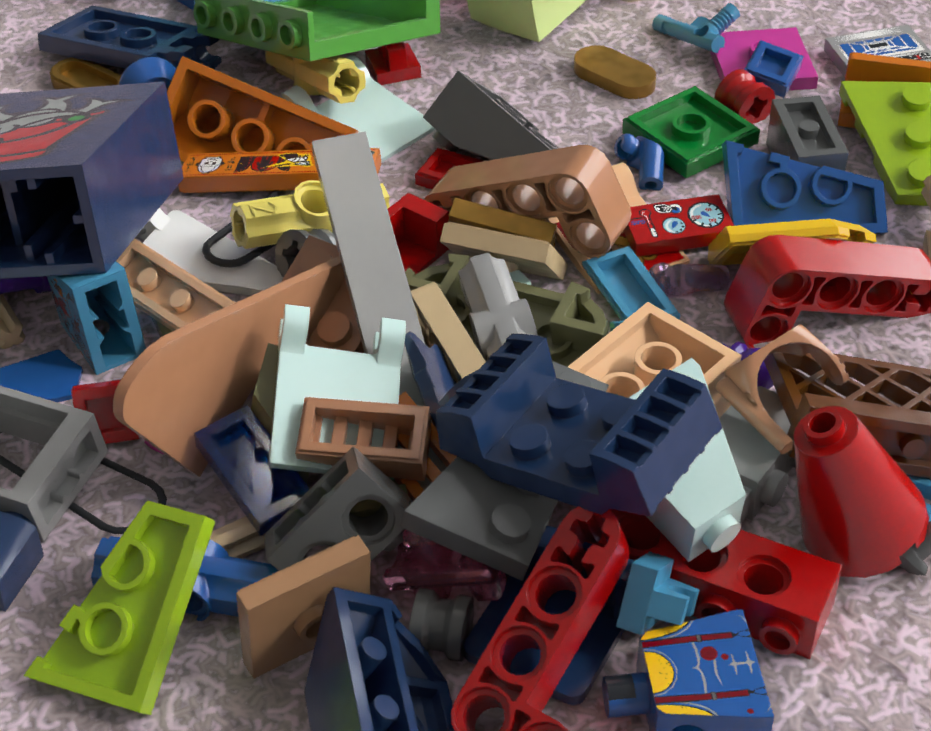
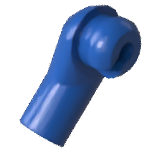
(644, 156)

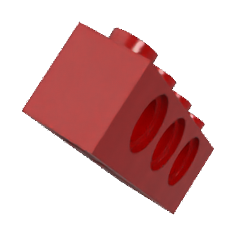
(777, 586)

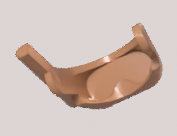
(740, 380)

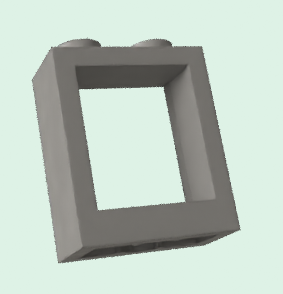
(63, 465)

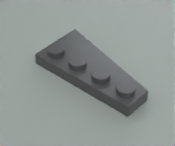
(485, 516)

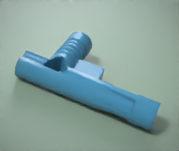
(702, 31)

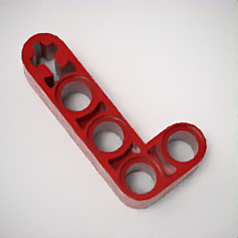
(824, 275)
(554, 635)

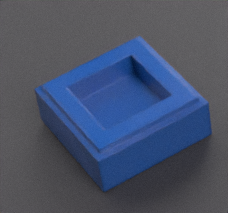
(774, 67)

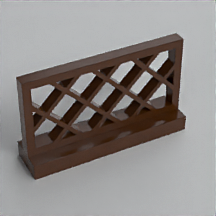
(899, 430)

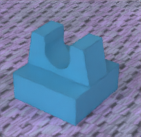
(654, 595)

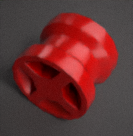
(745, 95)

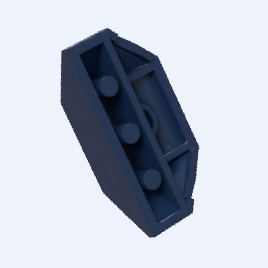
(372, 671)

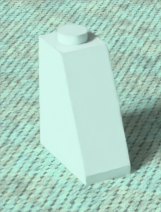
(706, 500)

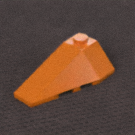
(228, 115)

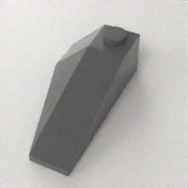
(482, 122)

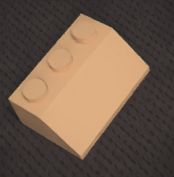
(648, 343)

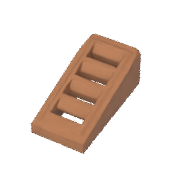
(393, 418)

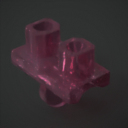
(436, 567)

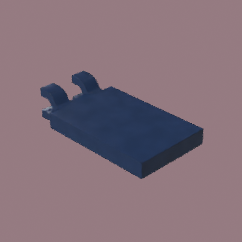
(125, 37)

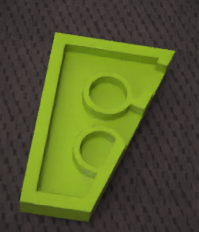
(898, 131)
(129, 622)

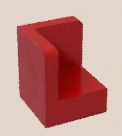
(418, 231)

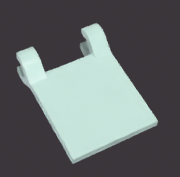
(384, 116)
(330, 375)

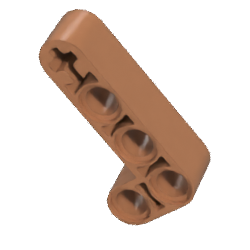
(559, 183)

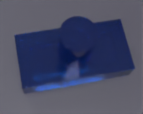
(239, 455)

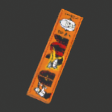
(251, 171)

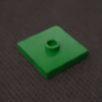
(691, 130)

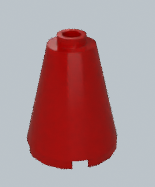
(854, 495)

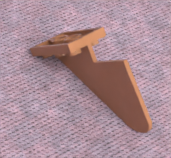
(215, 362)

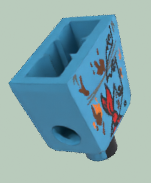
(99, 297)

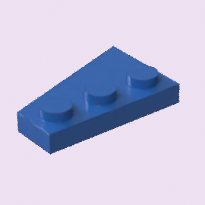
(780, 189)

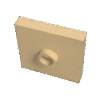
(519, 252)

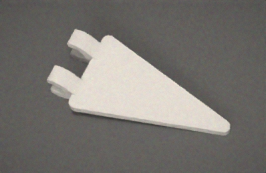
(182, 241)

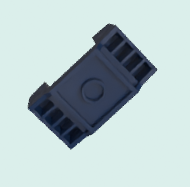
(575, 438)

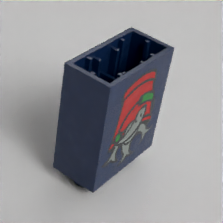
(81, 175)

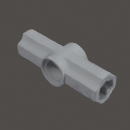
(493, 303)

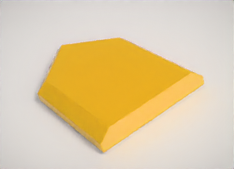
(735, 241)

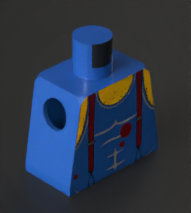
(694, 679)

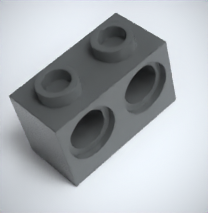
(326, 518)

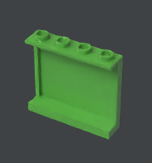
(317, 27)

